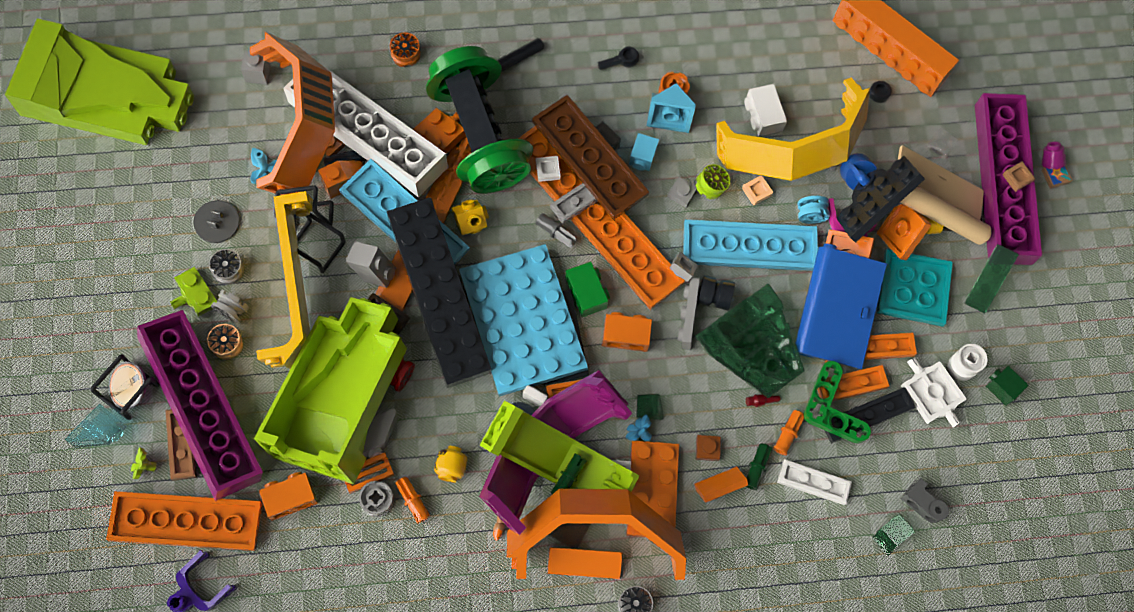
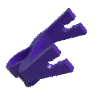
(188, 596)

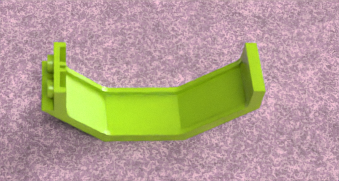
(549, 451)

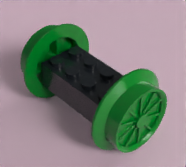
(463, 79)

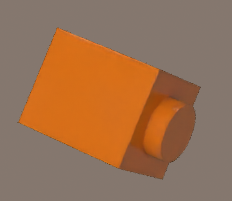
(337, 174)

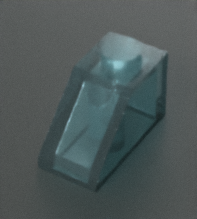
(96, 429)

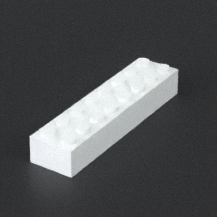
(382, 137)

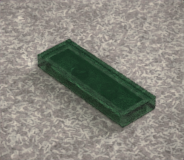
(991, 278)

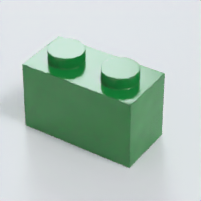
(587, 289)

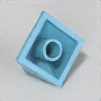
(671, 110)

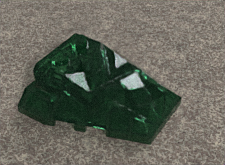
(755, 342)

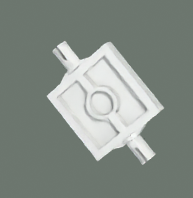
(934, 392)

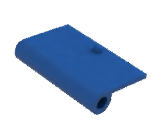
(833, 307)

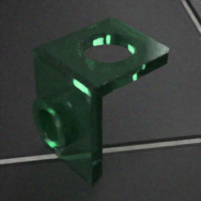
(893, 534)

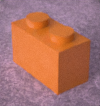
(627, 332)
(288, 496)

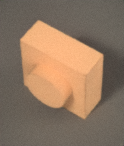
(757, 190)

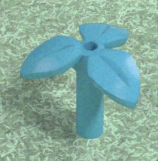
(259, 160)

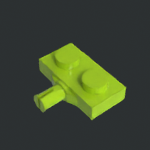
(193, 292)

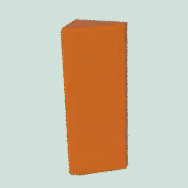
(584, 563)

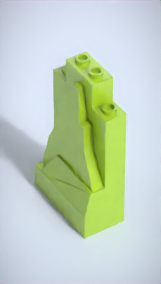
(96, 86)
(334, 391)

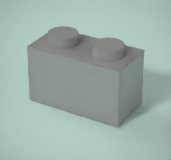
(371, 264)

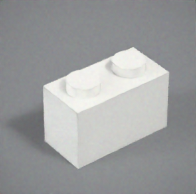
(765, 110)

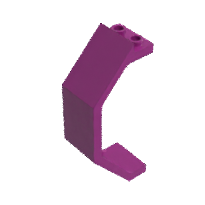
(570, 413)

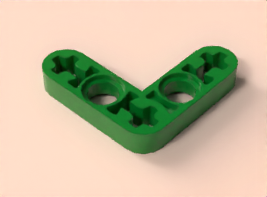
(827, 413)

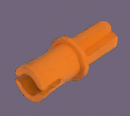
(789, 432)
(412, 500)

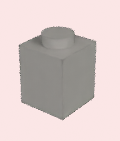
(255, 68)

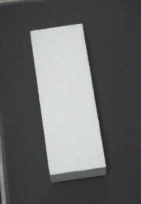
(814, 482)

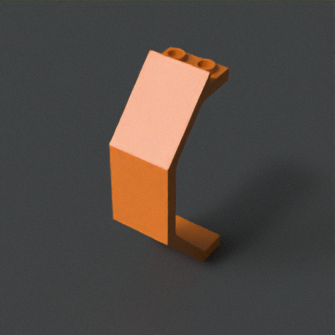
(595, 506)

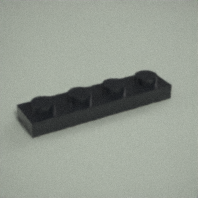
(876, 411)

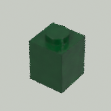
(1006, 385)

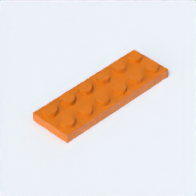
(184, 521)

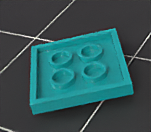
(915, 288)

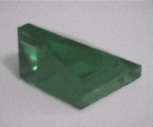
(649, 405)

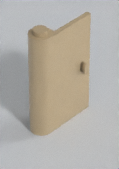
(947, 199)

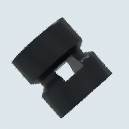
(716, 292)

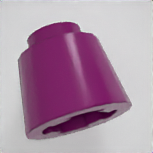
(1054, 156)

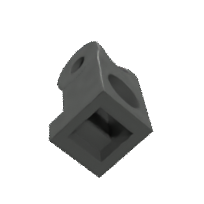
(924, 503)

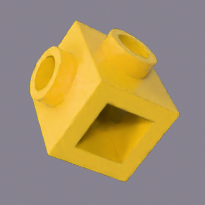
(470, 217)

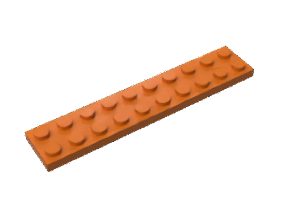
(616, 240)

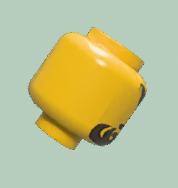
(450, 464)

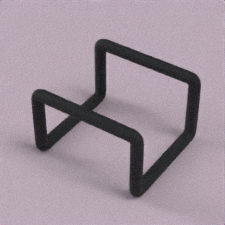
(315, 203)
(322, 269)
(121, 411)

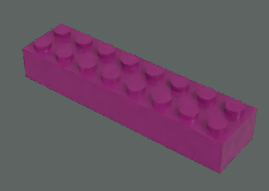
(1003, 143)
(199, 404)

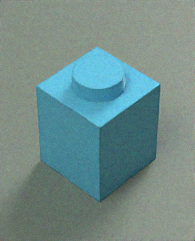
(643, 152)

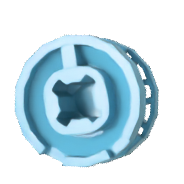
(813, 209)

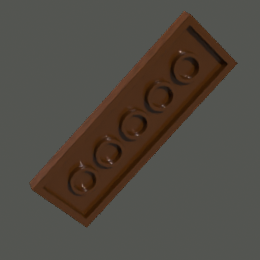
(590, 157)

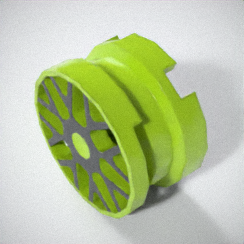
(713, 181)

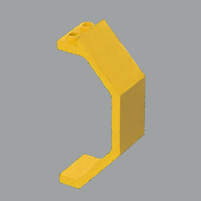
(802, 156)

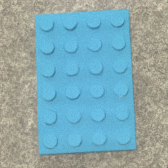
(523, 320)

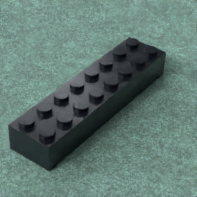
(438, 292)

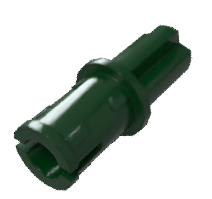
(758, 466)
(570, 473)

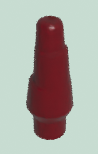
(760, 400)

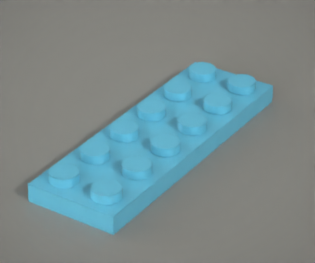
(377, 192)
(750, 244)

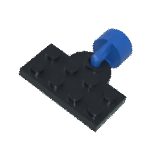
(874, 191)

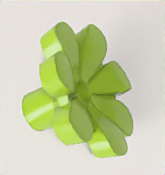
(142, 464)

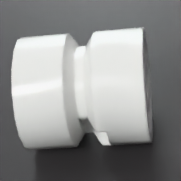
(967, 362)

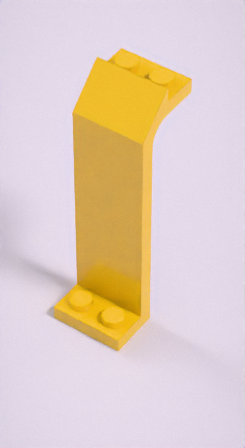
(286, 207)

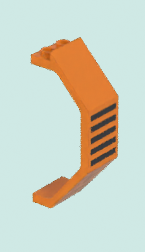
(313, 120)

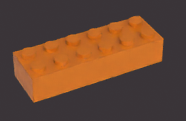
(896, 42)

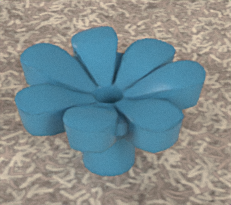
(639, 429)

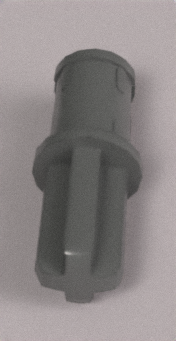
(556, 230)

